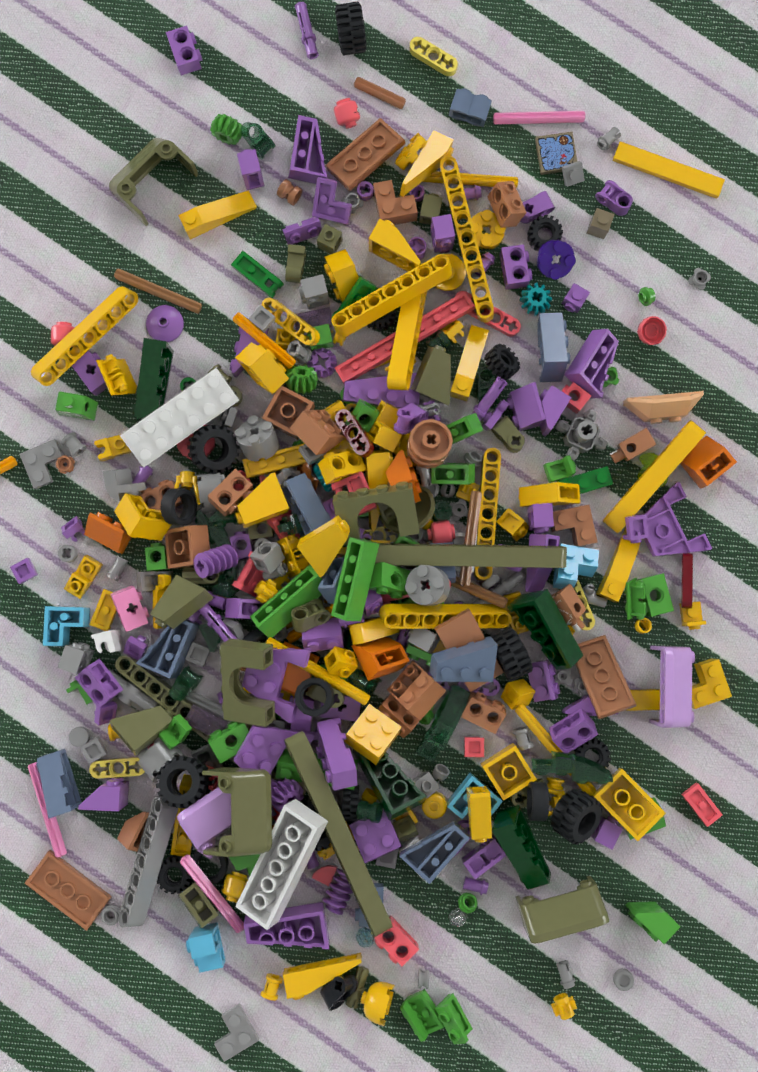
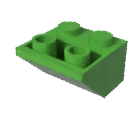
(653, 920)

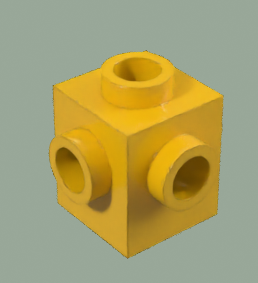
(340, 662)

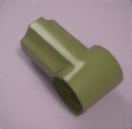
(190, 574)

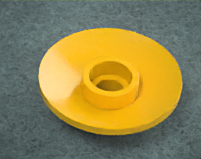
(457, 277)

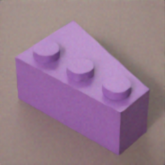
(307, 155)
(592, 362)
(335, 755)

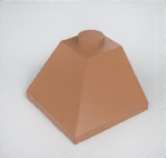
(132, 831)

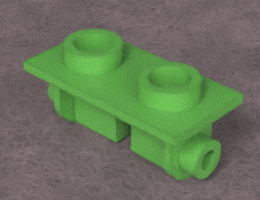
(634, 591)

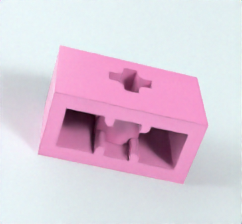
(129, 619)

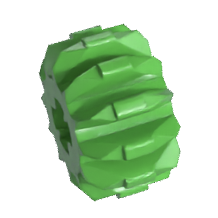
(226, 129)
(301, 379)

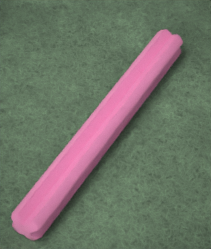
(539, 117)
(51, 823)
(212, 893)

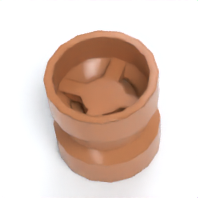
(289, 192)

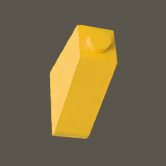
(555, 493)
(262, 503)
(324, 544)
(479, 813)

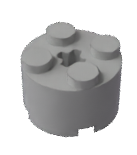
(257, 438)
(206, 486)
(417, 582)
(155, 757)

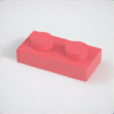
(701, 804)

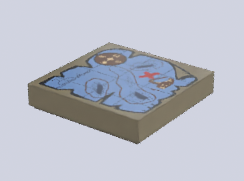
(555, 152)

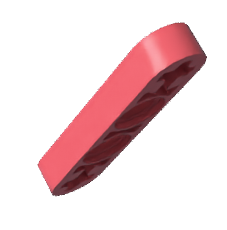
(509, 321)

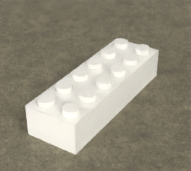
(179, 417)
(282, 866)

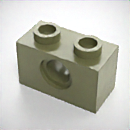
(198, 905)

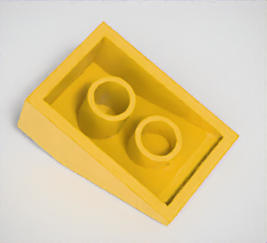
(391, 246)
(629, 804)

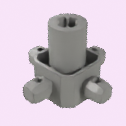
(576, 439)

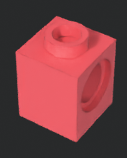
(582, 396)

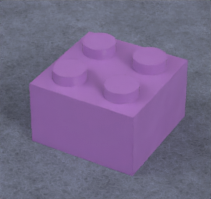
(375, 838)

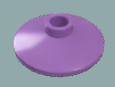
(168, 331)

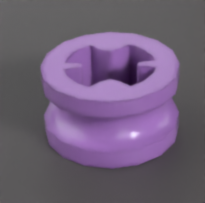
(363, 185)

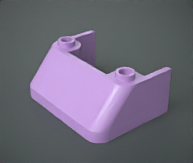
(675, 687)
(207, 819)

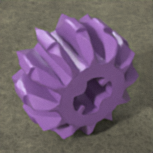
(285, 793)

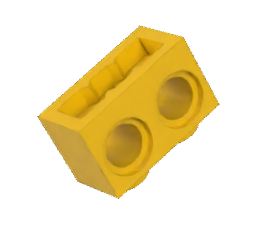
(340, 465)

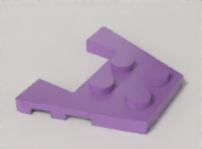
(665, 531)
(268, 682)
(264, 747)

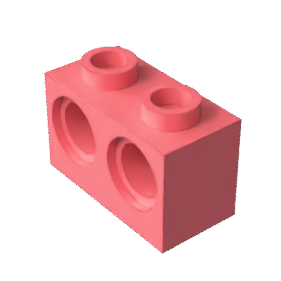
(400, 938)

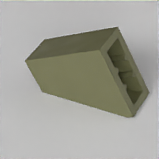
(434, 375)
(179, 602)
(142, 727)

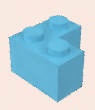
(579, 562)
(58, 623)
(458, 799)
(206, 947)

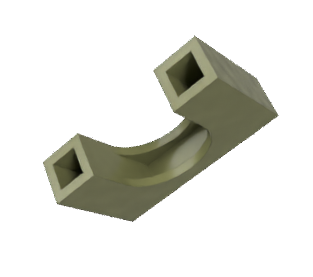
(398, 497)
(237, 703)

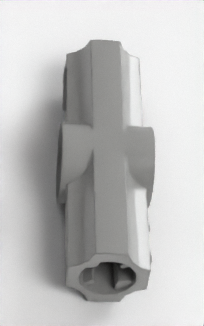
(133, 695)

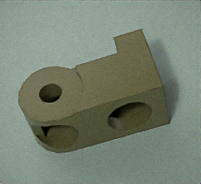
(295, 263)

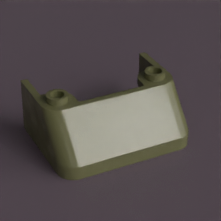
(124, 183)
(249, 811)
(563, 913)

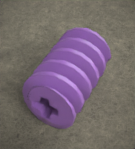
(215, 560)
(339, 894)

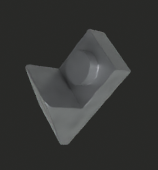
(149, 580)
(207, 756)

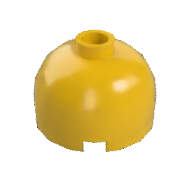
(377, 1001)

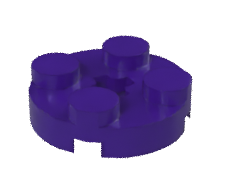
(566, 260)

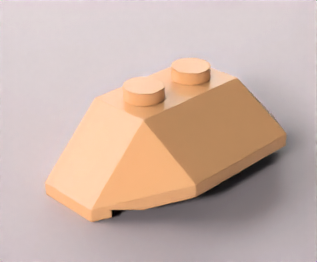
(663, 407)

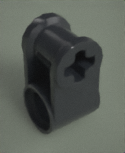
(339, 990)

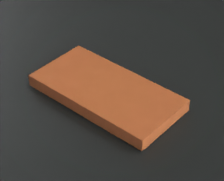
(365, 154)
(460, 631)
(603, 678)
(68, 890)

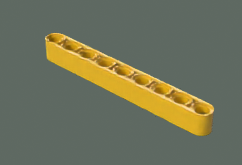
(466, 230)

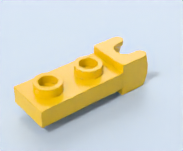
(113, 446)

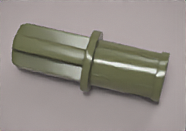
(361, 976)

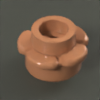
(60, 464)

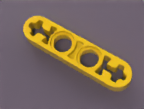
(289, 323)

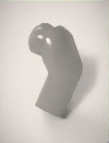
(592, 598)

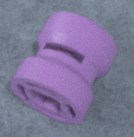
(419, 246)

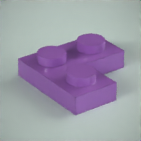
(326, 206)

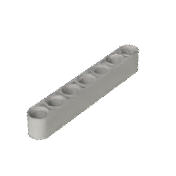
(147, 864)

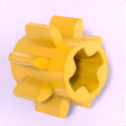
(265, 590)
(564, 1006)

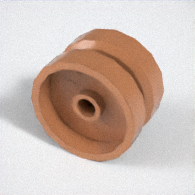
(429, 443)

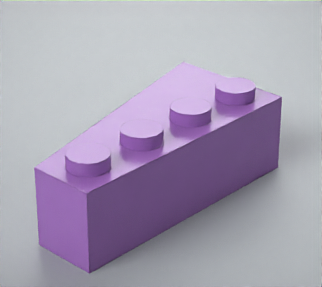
(298, 926)

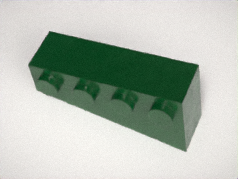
(153, 377)
(548, 628)
(391, 785)
(521, 847)

